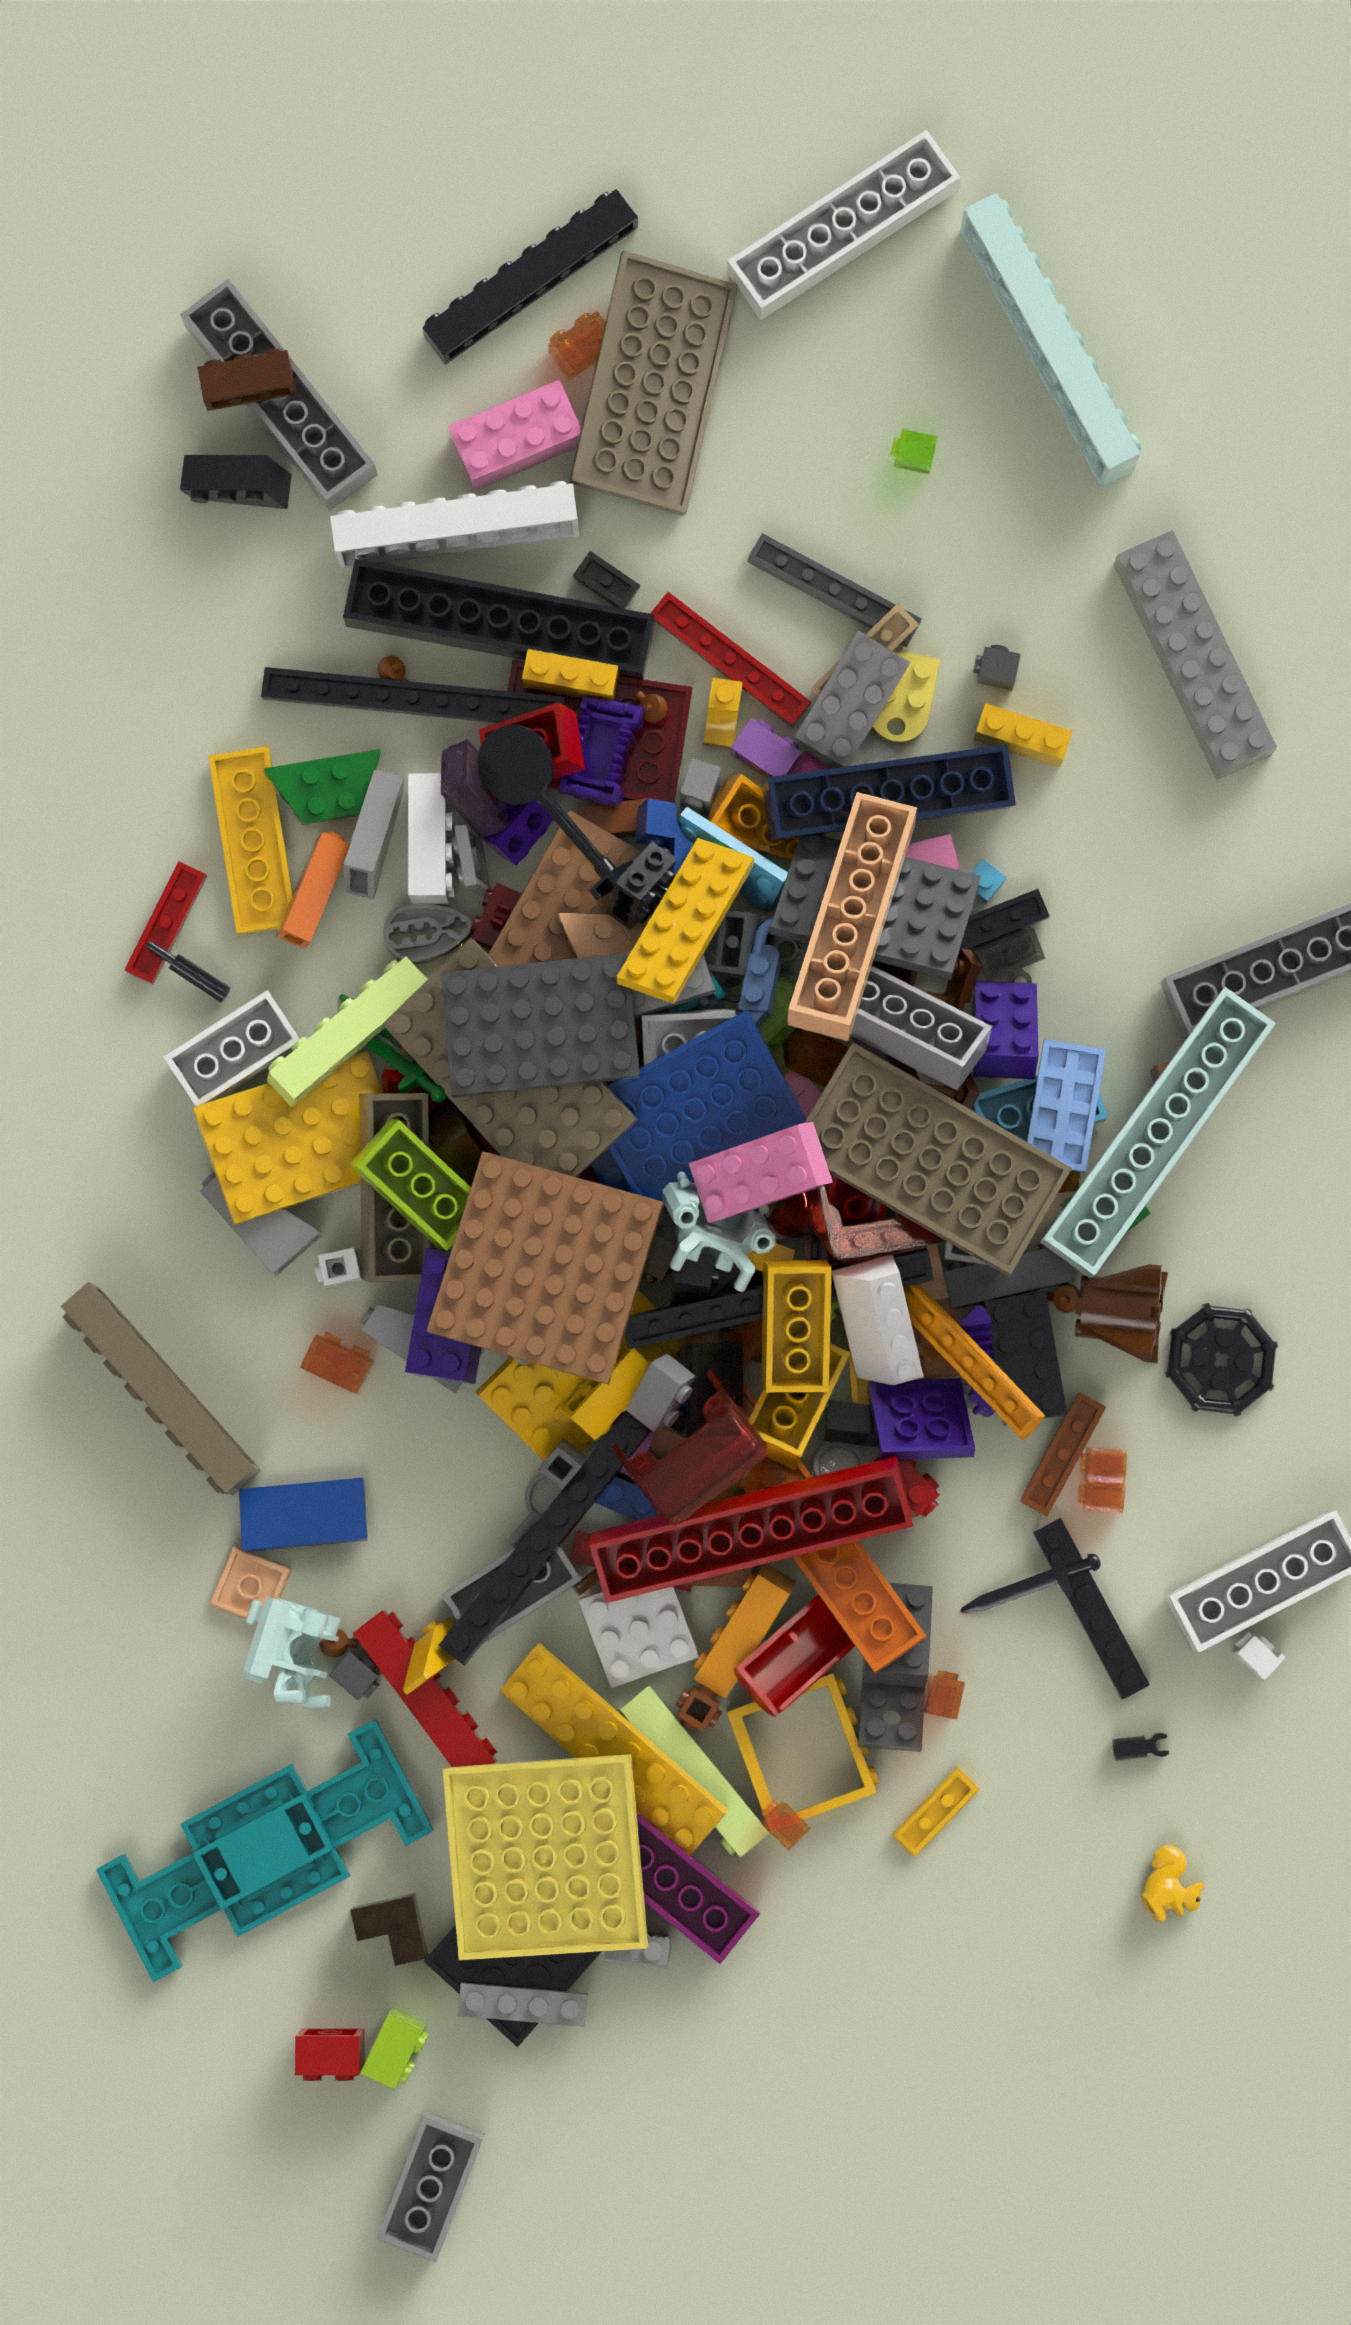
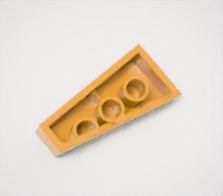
(745, 1629)

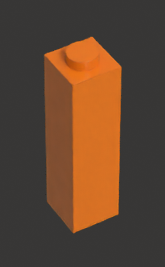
(313, 889)

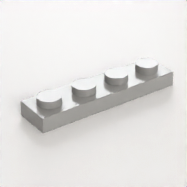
(522, 2004)

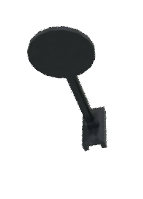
(518, 770)

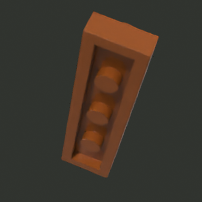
(1062, 1454)

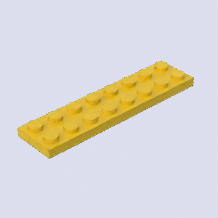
(593, 1728)

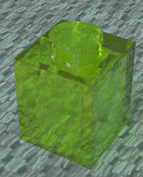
(914, 451)

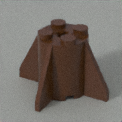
(1123, 1310)

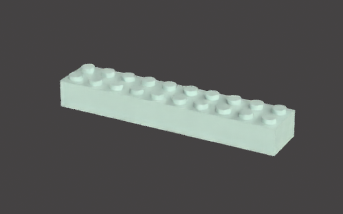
(1050, 339)
(1157, 1132)

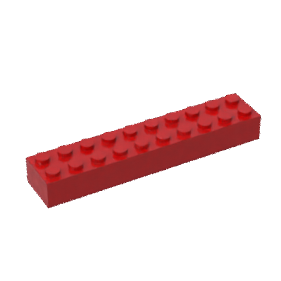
(752, 1529)

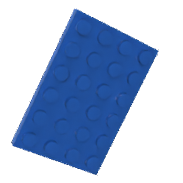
(700, 1103)

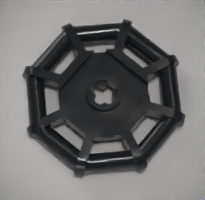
(1222, 1341)

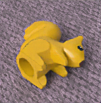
(1163, 1889)

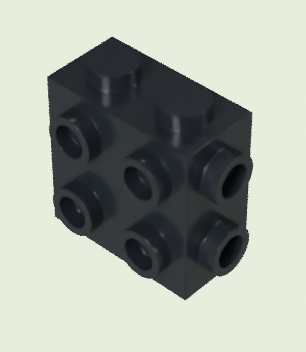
(642, 886)

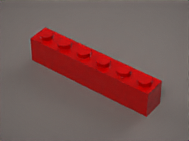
(430, 1702)

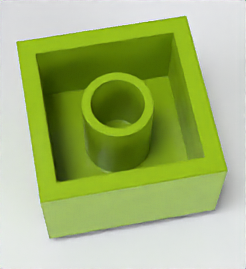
(394, 2047)

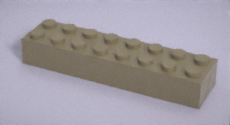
(160, 1388)

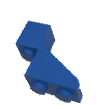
(659, 824)

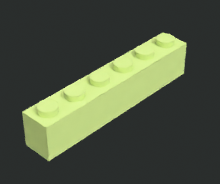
(345, 1033)
(651, 1716)

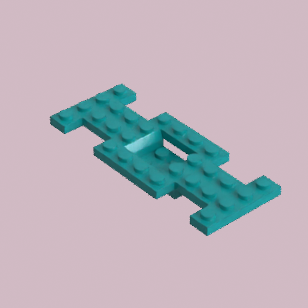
(264, 1850)

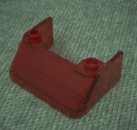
(862, 1238)
(701, 1463)

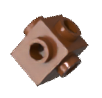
(698, 1720)

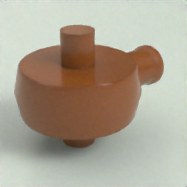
(391, 668)
(654, 706)
(1064, 1298)
(336, 1649)

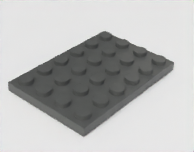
(923, 920)
(539, 1025)

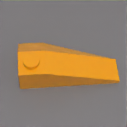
(742, 814)

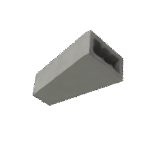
(373, 834)
(273, 1237)
(394, 1332)

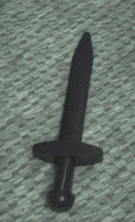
(1059, 1574)

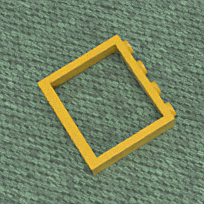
(847, 1720)

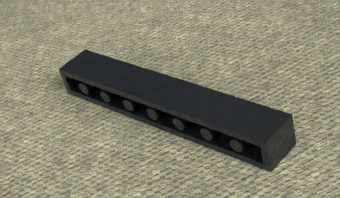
(530, 276)

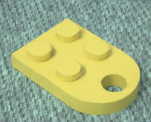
(910, 700)

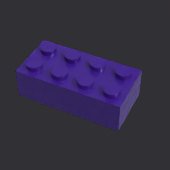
(432, 1354)

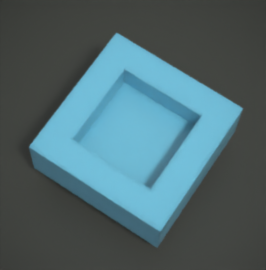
(990, 880)

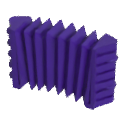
(605, 736)
(976, 1326)

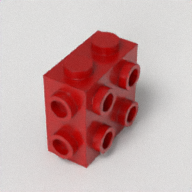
(919, 1488)

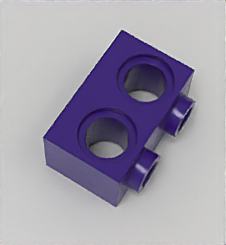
(520, 830)

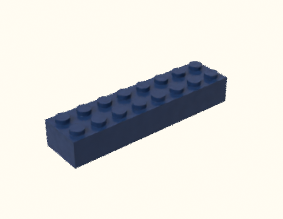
(935, 784)

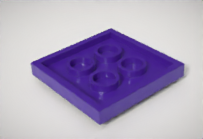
(921, 1419)

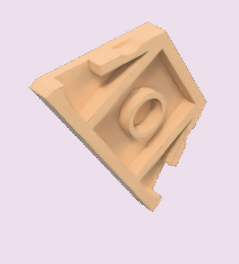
(599, 934)

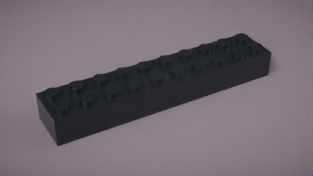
(494, 617)

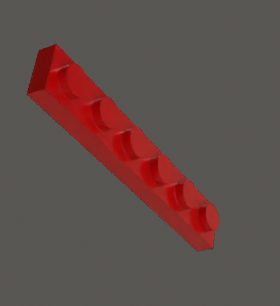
(730, 659)

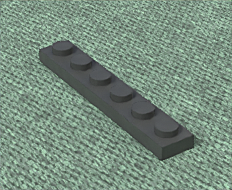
(822, 583)

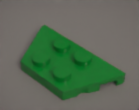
(326, 786)

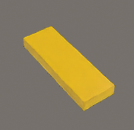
(935, 1812)

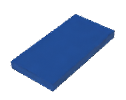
(303, 1514)

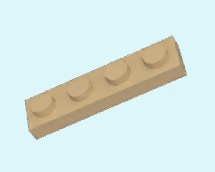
(888, 631)

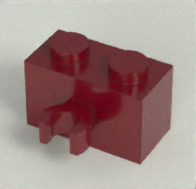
(497, 909)

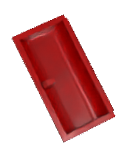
(793, 1657)

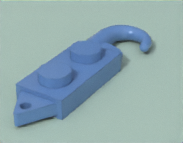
(760, 976)

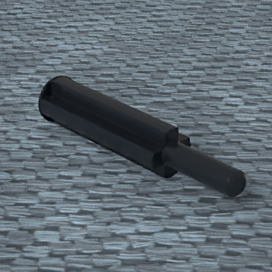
(192, 973)

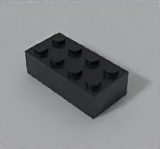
(1027, 1349)

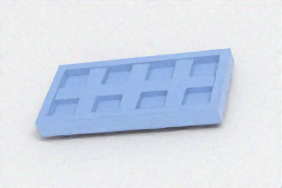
(1066, 1101)

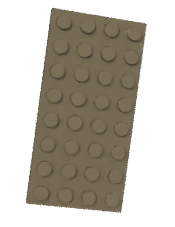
(653, 383)
(542, 1127)
(934, 1159)

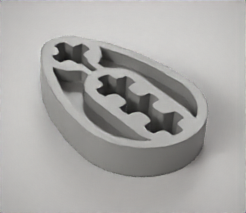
(418, 916)

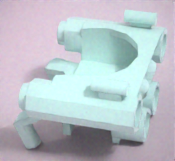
(724, 1239)
(286, 1639)

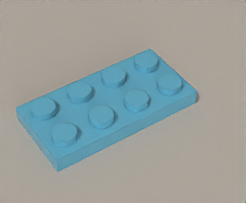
(765, 878)

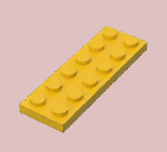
(251, 839)
(685, 921)

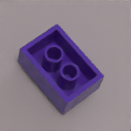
(1014, 1032)

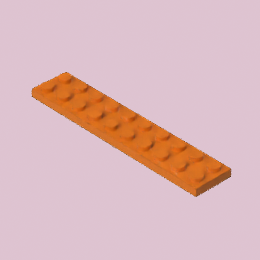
(847, 1580)

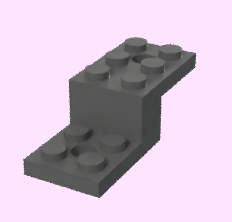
(734, 942)
(899, 1684)

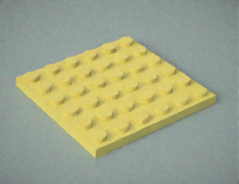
(545, 1857)

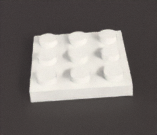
(638, 1634)

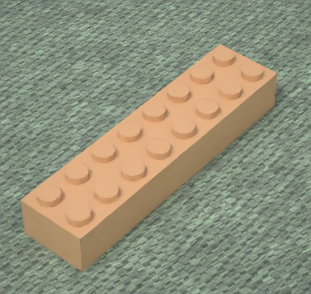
(852, 916)

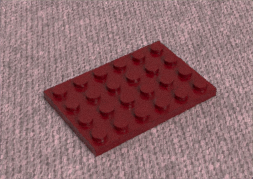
(659, 747)

